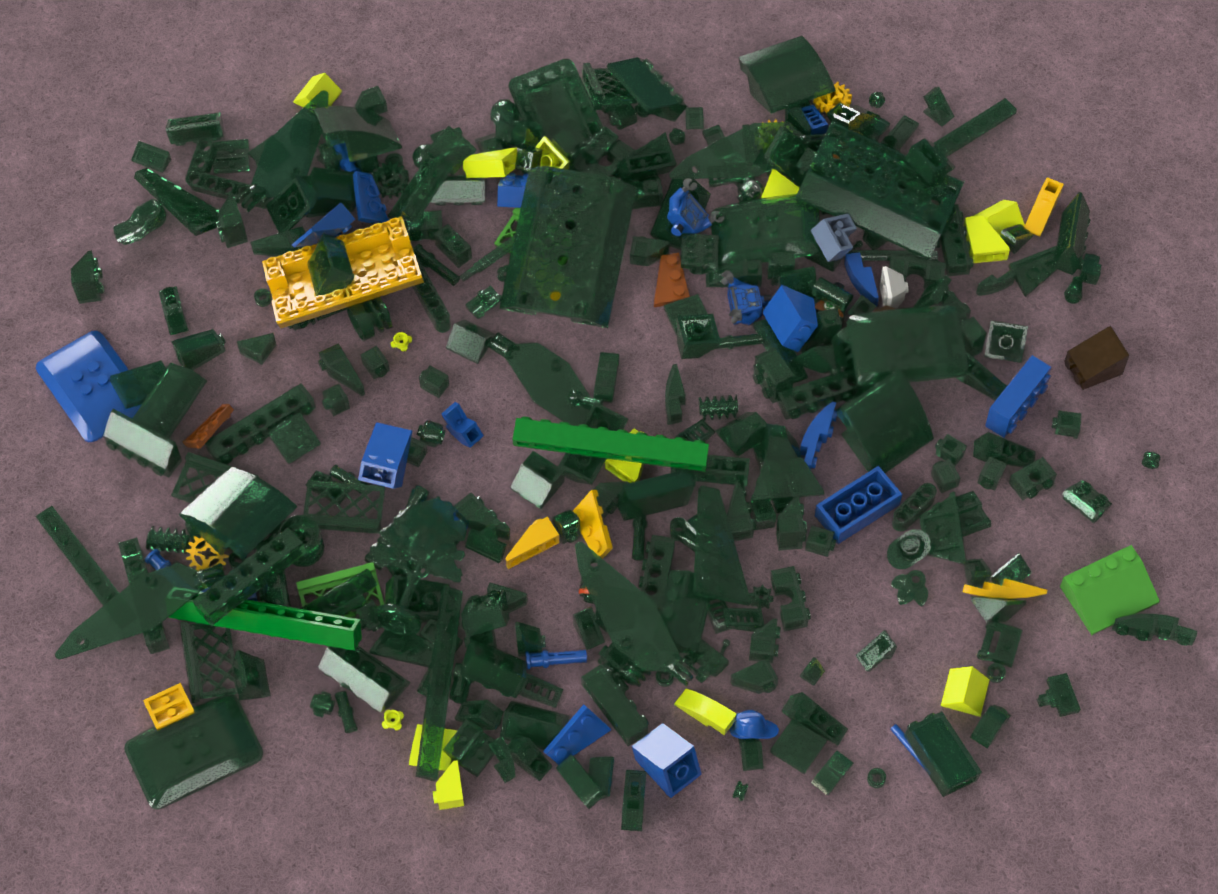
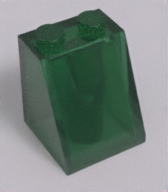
(334, 188)

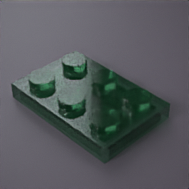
(136, 383)

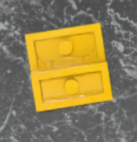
(168, 706)

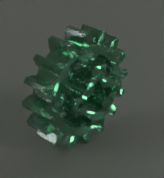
(390, 180)

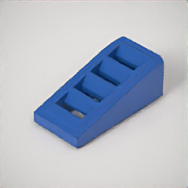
(822, 126)

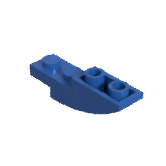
(818, 433)

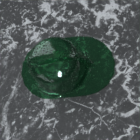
(908, 549)

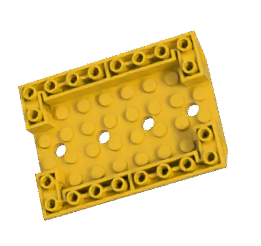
(380, 264)

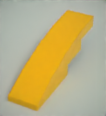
(1009, 590)

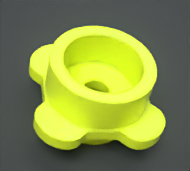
(401, 336)
(392, 714)

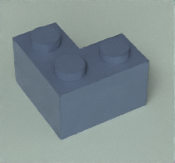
(833, 236)

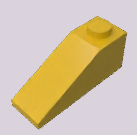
(536, 539)

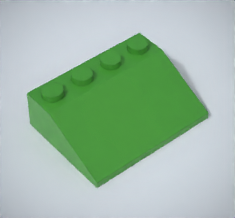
(1110, 589)

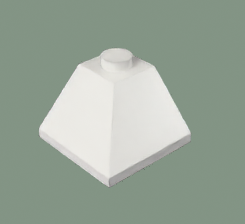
(892, 287)

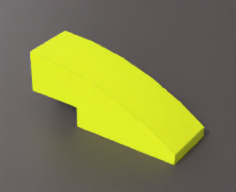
(706, 710)

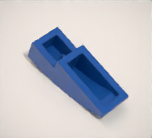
(861, 277)

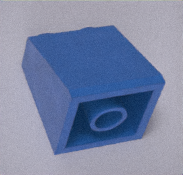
(791, 317)
(667, 759)

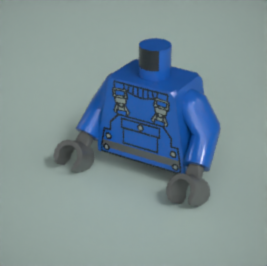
(687, 213)
(744, 300)

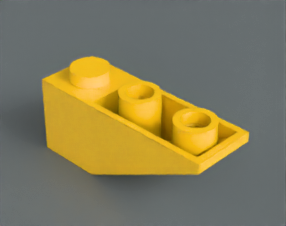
(1044, 206)

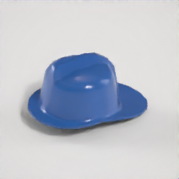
(753, 725)

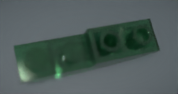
(1146, 625)

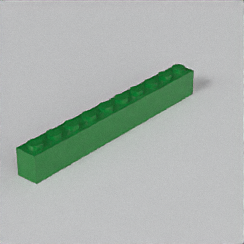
(610, 444)
(284, 623)

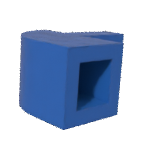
(461, 427)

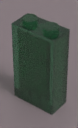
(656, 494)
(942, 753)

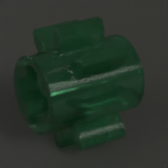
(765, 593)
(322, 704)

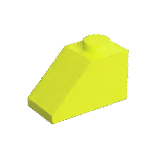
(449, 788)

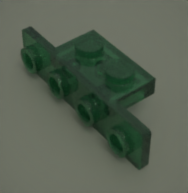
(345, 596)

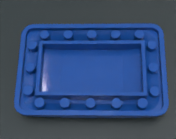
(81, 384)

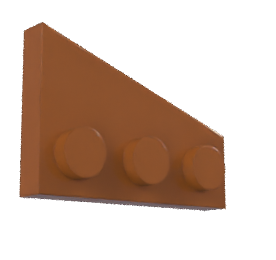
(671, 281)
(208, 427)

